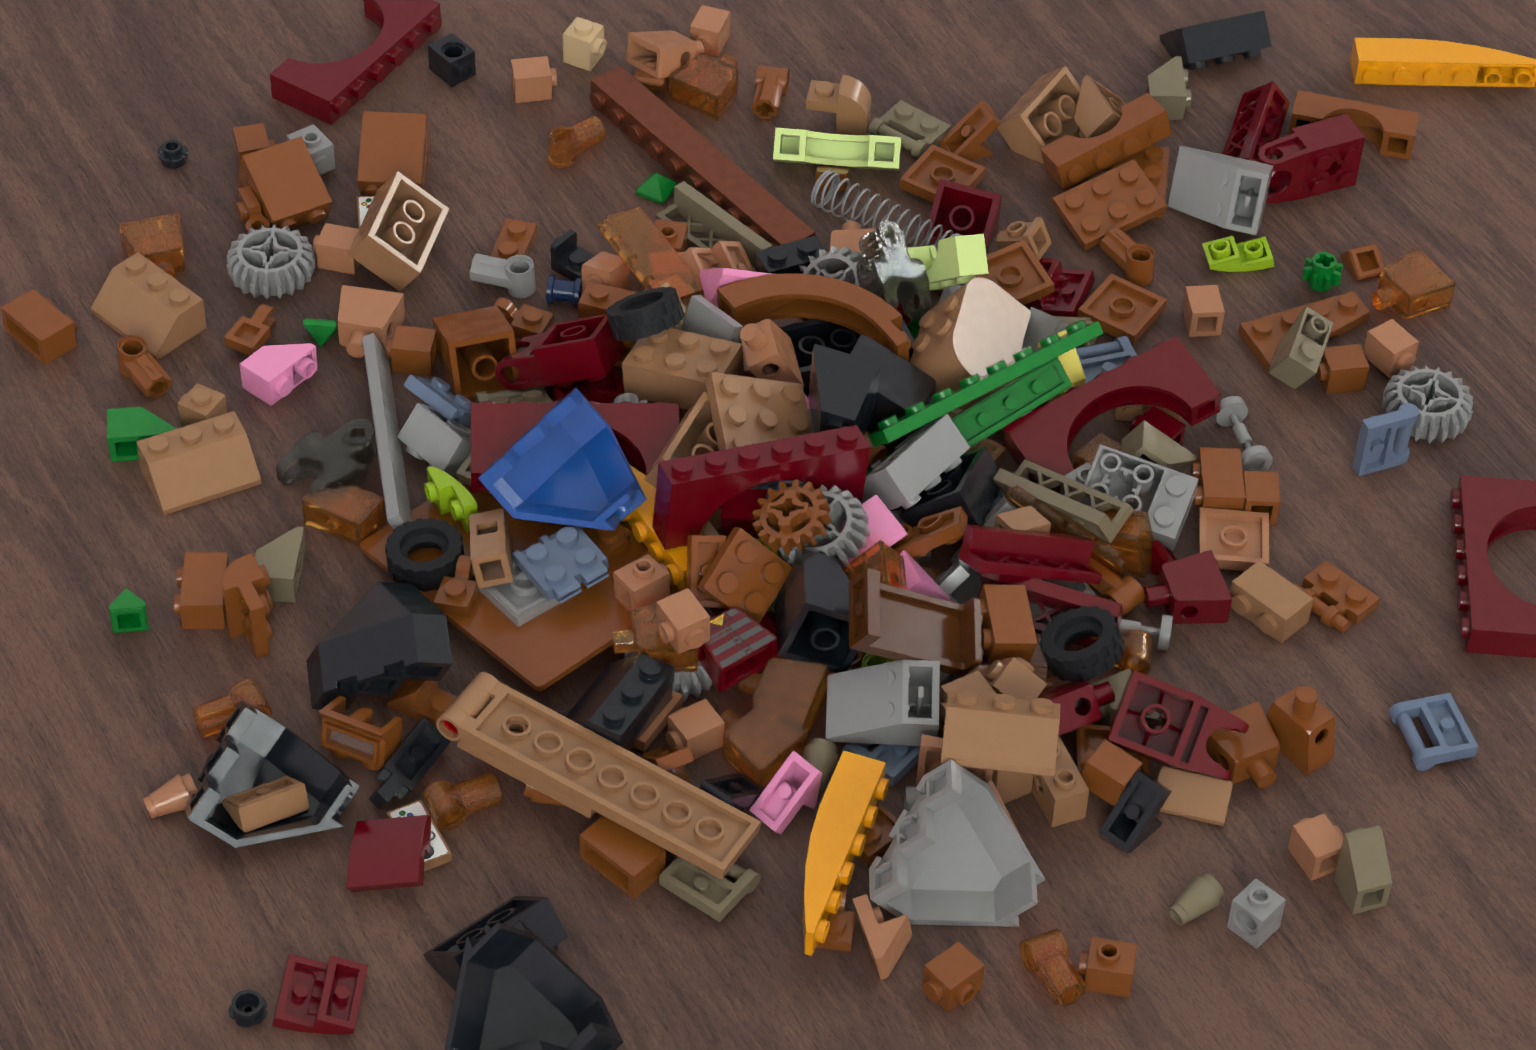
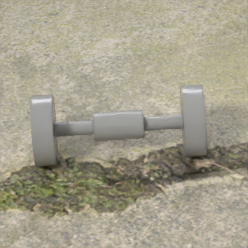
(1232, 412)
(1164, 631)

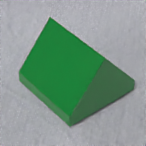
(128, 613)

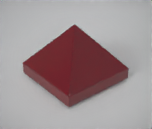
(1160, 555)

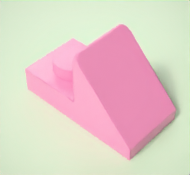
(791, 788)

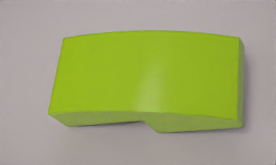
(1241, 257)
(450, 496)

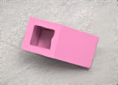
(277, 370)

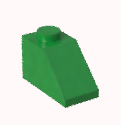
(128, 426)

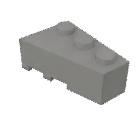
(916, 464)

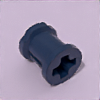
(563, 290)

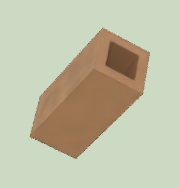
(491, 548)

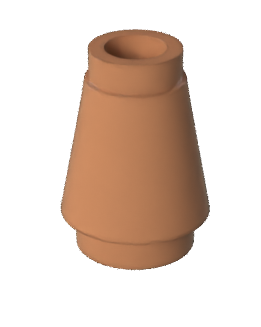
(170, 796)

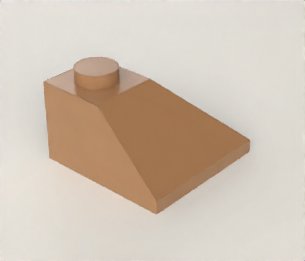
(1096, 109)

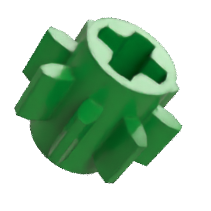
(1322, 272)

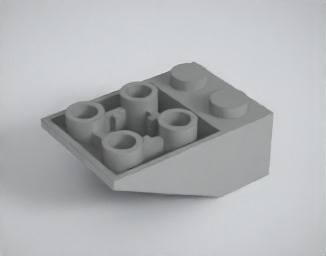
(1220, 189)
(1147, 488)
(884, 703)

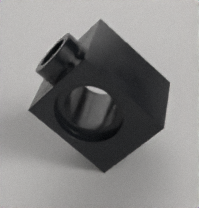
(451, 60)

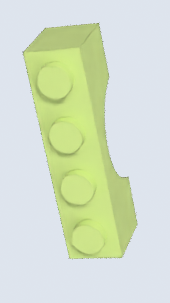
(837, 149)
(955, 262)

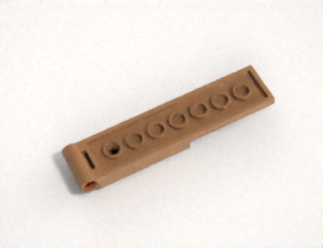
(595, 774)

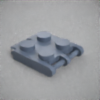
(562, 563)

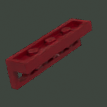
(1257, 122)
(1028, 554)
(1054, 597)

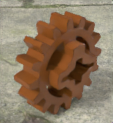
(791, 516)

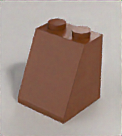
(390, 145)
(286, 184)
(472, 347)

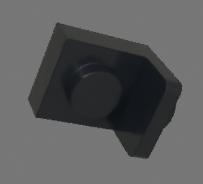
(567, 256)

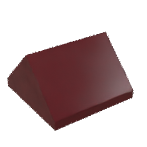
(965, 211)

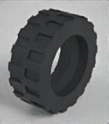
(645, 313)
(418, 535)
(1088, 662)

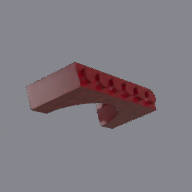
(334, 87)
(1160, 377)
(638, 427)
(699, 484)
(1492, 615)

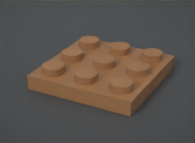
(755, 409)

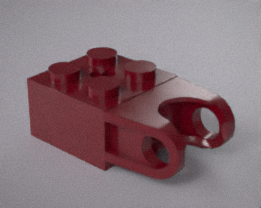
(1314, 159)
(563, 354)
(1184, 728)

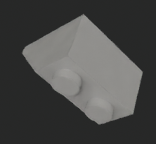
(436, 439)

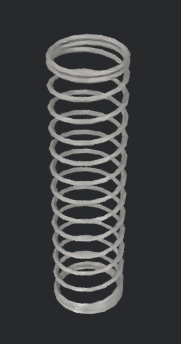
(835, 185)

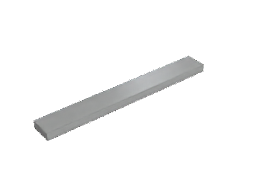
(386, 432)

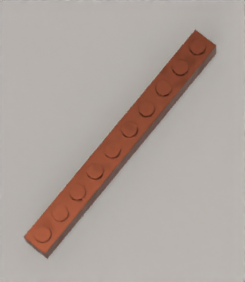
(692, 157)

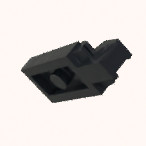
(409, 762)

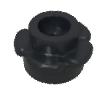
(172, 154)
(246, 1001)

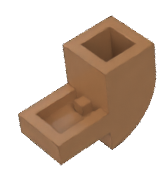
(848, 100)

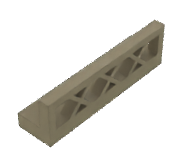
(711, 219)
(1090, 517)

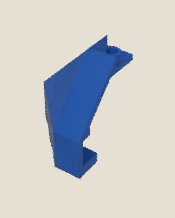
(566, 471)

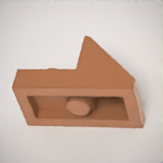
(884, 938)

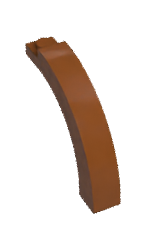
(815, 298)

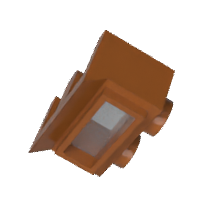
(356, 737)

